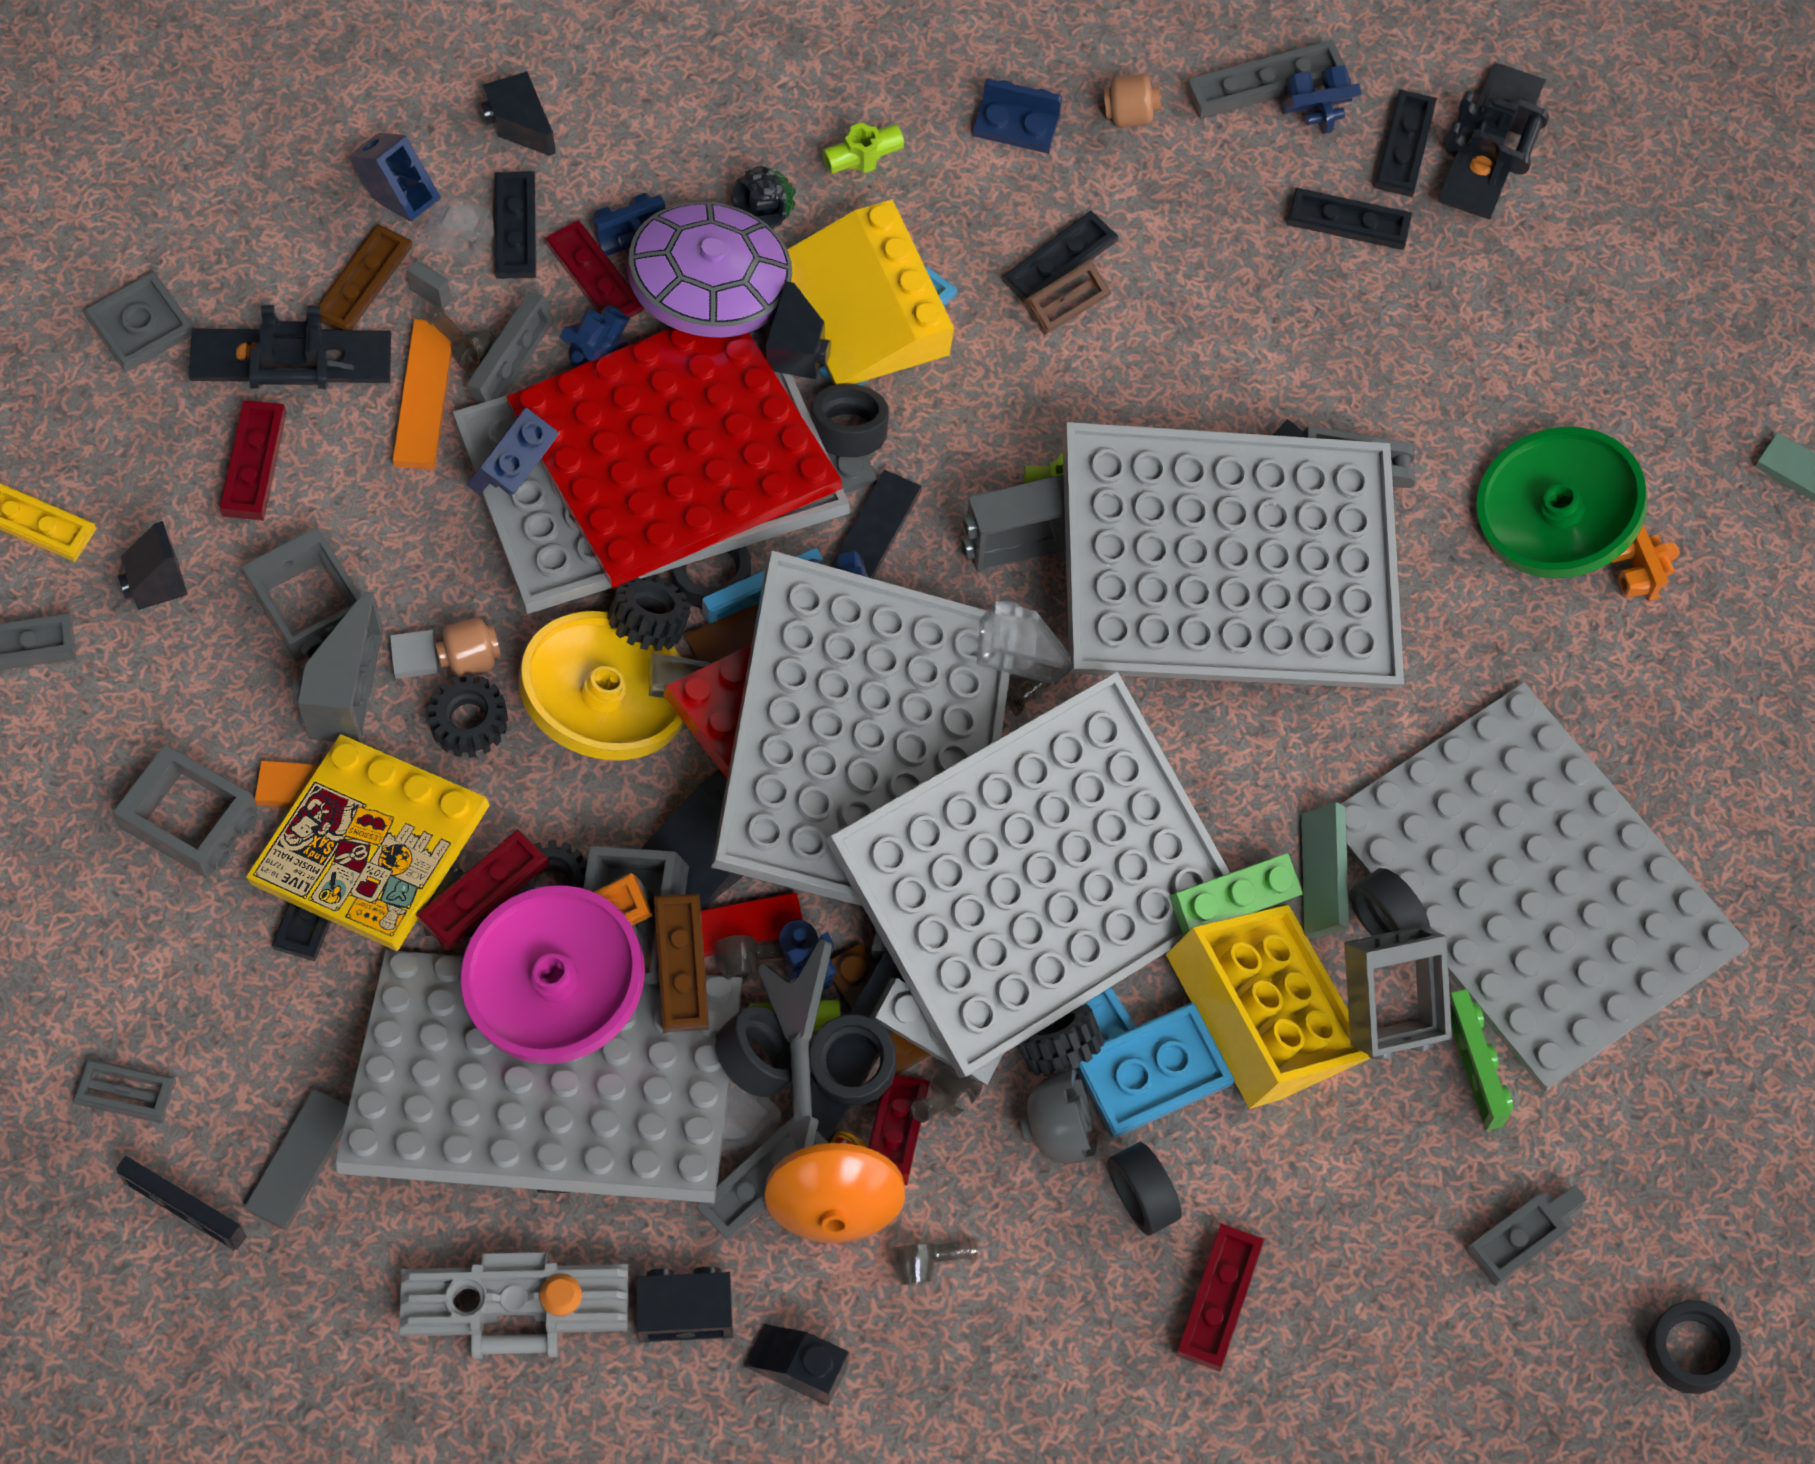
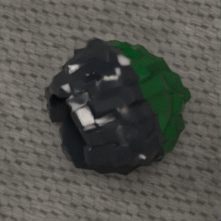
(764, 194)

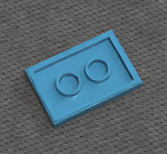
(1154, 1070)

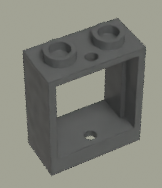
(1015, 523)
(286, 563)
(152, 788)
(1433, 994)

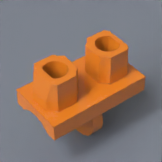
(1650, 565)

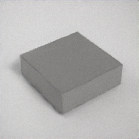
(414, 654)

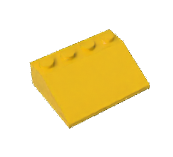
(871, 295)
(1265, 1003)

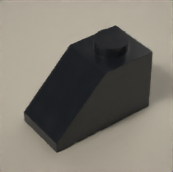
(517, 113)
(797, 336)
(152, 569)
(799, 1361)

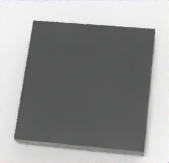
(139, 321)

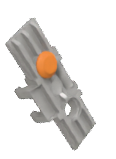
(515, 1284)

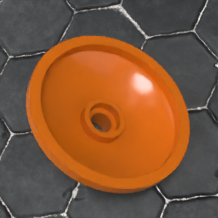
(834, 1192)

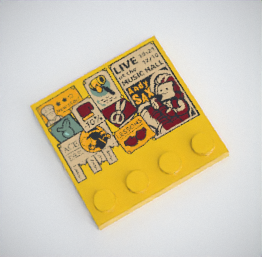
(368, 842)

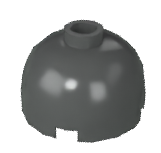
(1060, 1119)

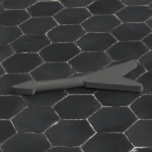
(796, 1010)

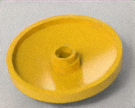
(594, 690)

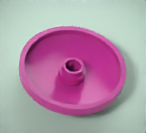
(552, 974)

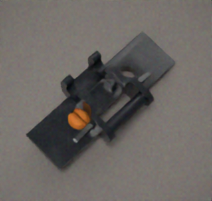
(1479, 136)
(282, 347)

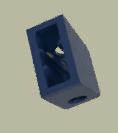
(395, 175)

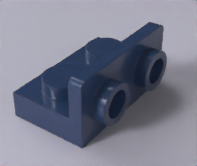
(1018, 115)
(515, 454)

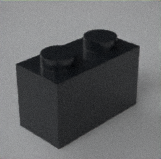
(684, 1305)

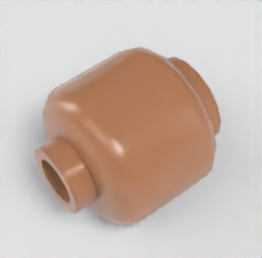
(1131, 100)
(468, 647)

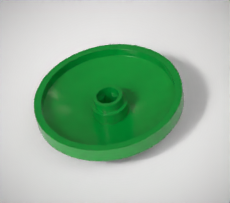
(1562, 502)

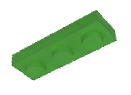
(1237, 893)
(1479, 1061)

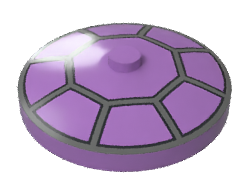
(708, 269)

